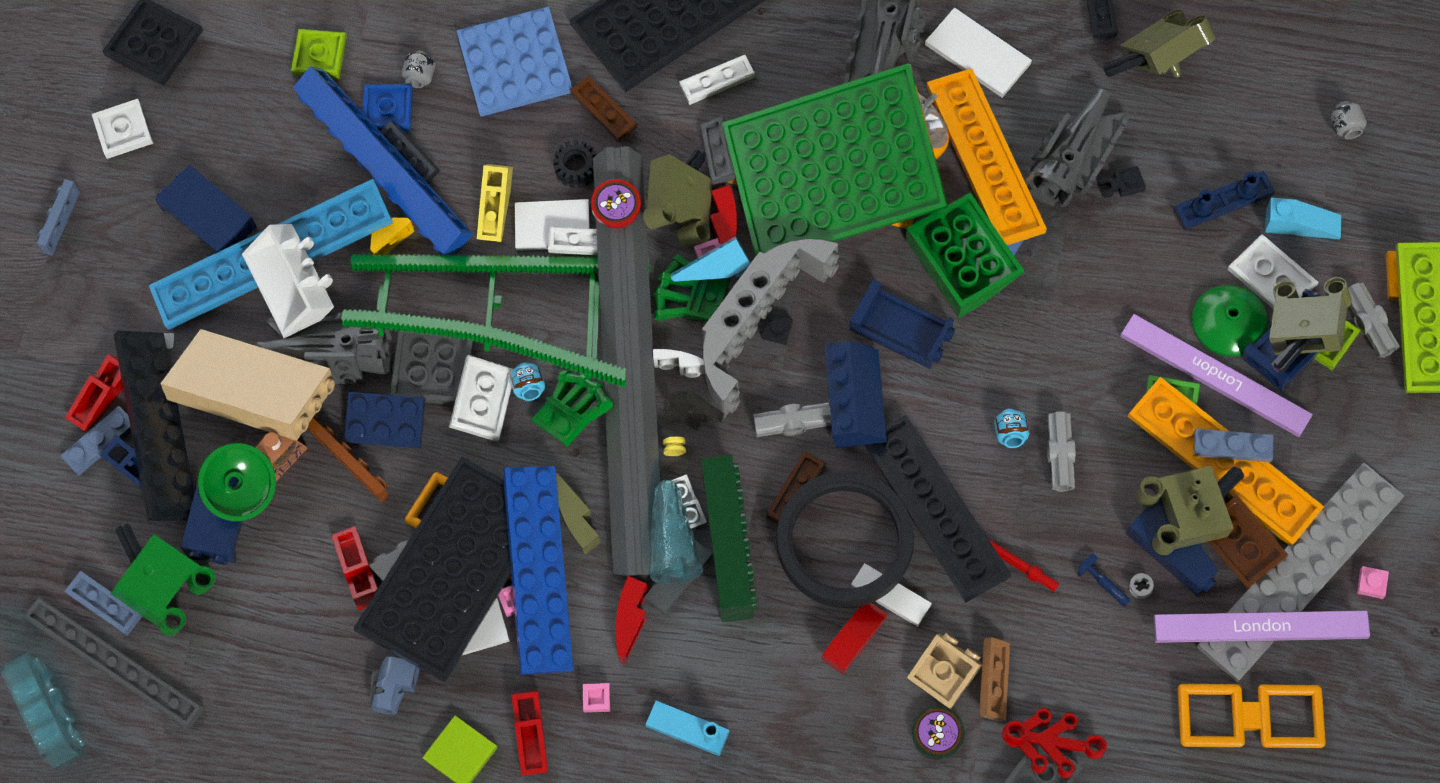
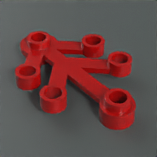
(1050, 741)

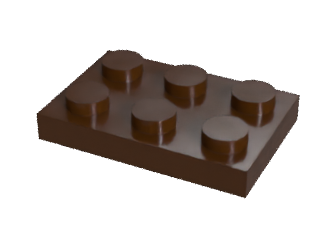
(1249, 547)

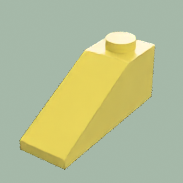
(494, 201)

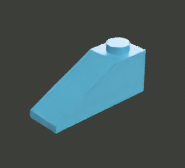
(1301, 219)
(718, 263)

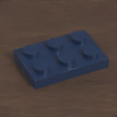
(384, 420)

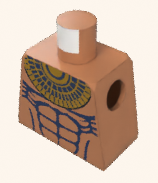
(280, 451)

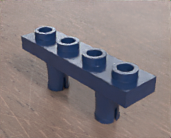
(1224, 200)

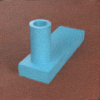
(687, 728)

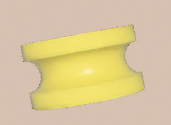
(674, 446)

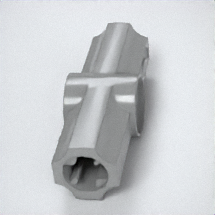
(1372, 321)
(792, 419)
(1061, 451)

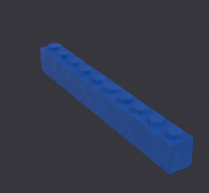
(382, 161)

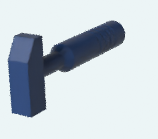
(1107, 584)

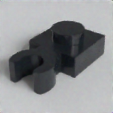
(1126, 181)

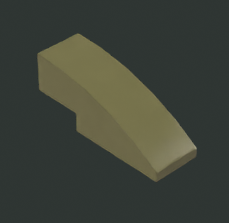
(576, 517)

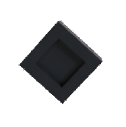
(777, 329)

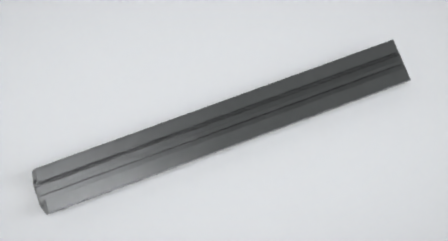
(628, 344)

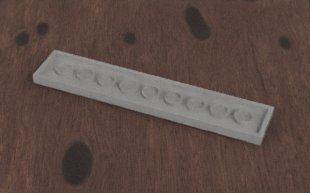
(1312, 562)

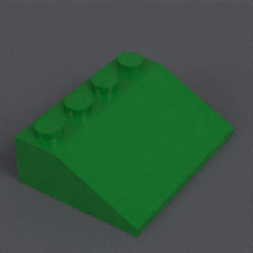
(963, 254)

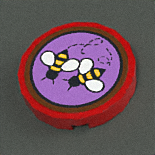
(616, 203)

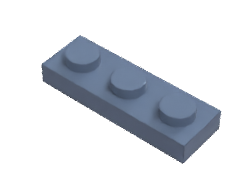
(57, 217)
(1233, 445)
(86, 449)
(102, 603)

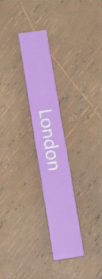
(1216, 375)
(1261, 626)

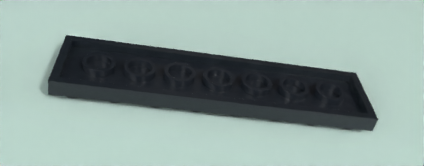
(155, 426)
(938, 510)

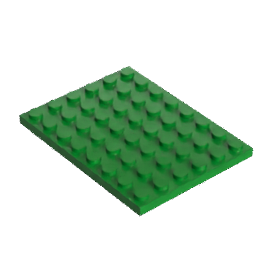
(836, 162)

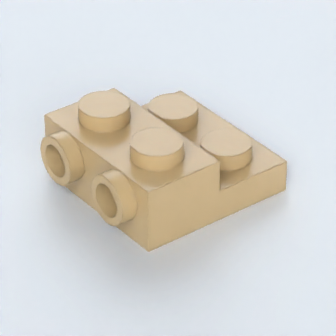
(945, 669)

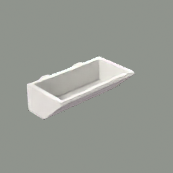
(288, 278)

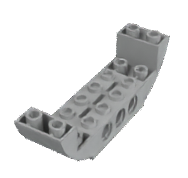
(750, 302)

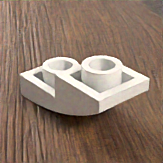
(689, 364)
(692, 505)

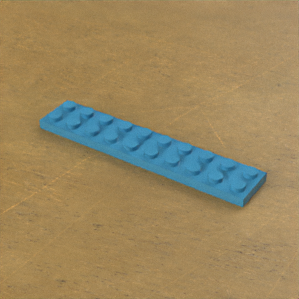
(227, 274)

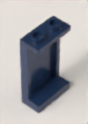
(205, 210)
(901, 326)
(1262, 355)
(209, 535)

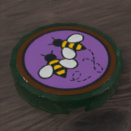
(938, 732)

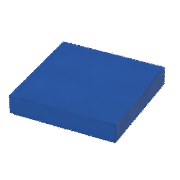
(388, 103)

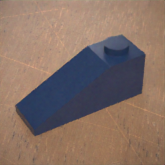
(122, 458)

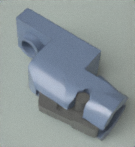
(389, 682)

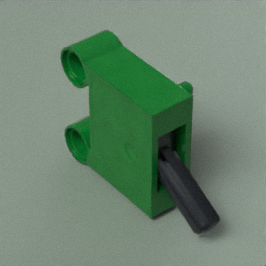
(156, 577)

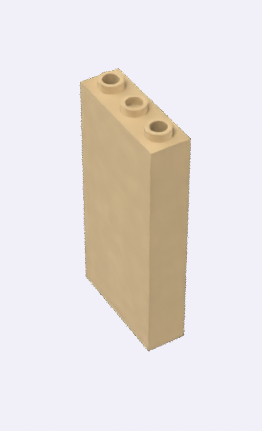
(248, 384)

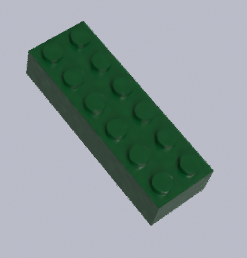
(728, 545)

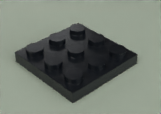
(152, 41)

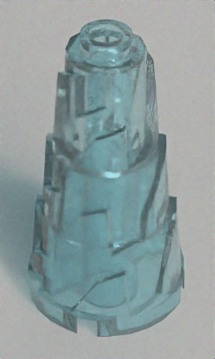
(671, 539)

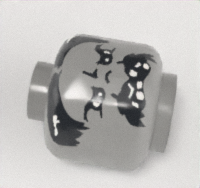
(418, 69)
(1348, 120)

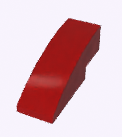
(725, 219)
(97, 394)
(355, 566)
(630, 616)
(854, 637)
(530, 732)

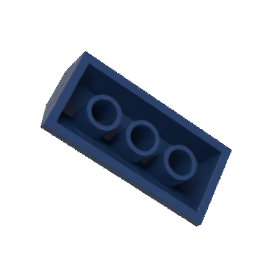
(855, 394)

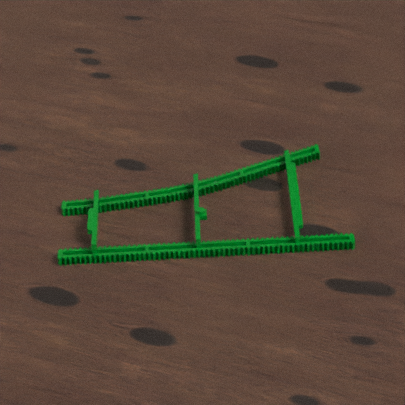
(382, 320)

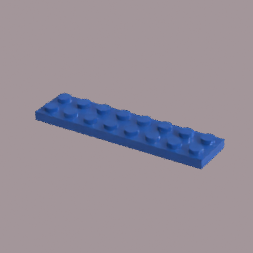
(537, 570)

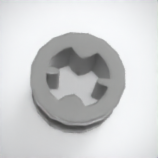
(1138, 578)

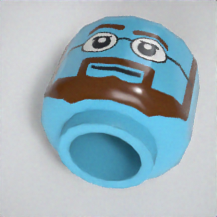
(527, 381)
(1011, 428)

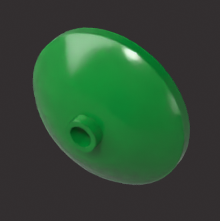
(1225, 333)
(254, 482)

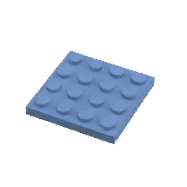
(514, 61)

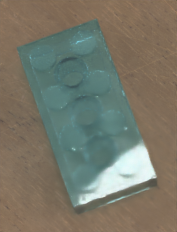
(42, 710)

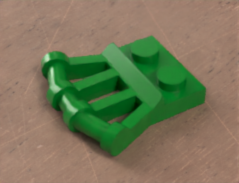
(701, 303)
(560, 419)

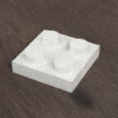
(122, 128)

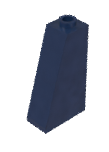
(1187, 564)

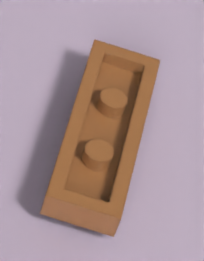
(994, 679)

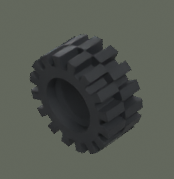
(573, 151)

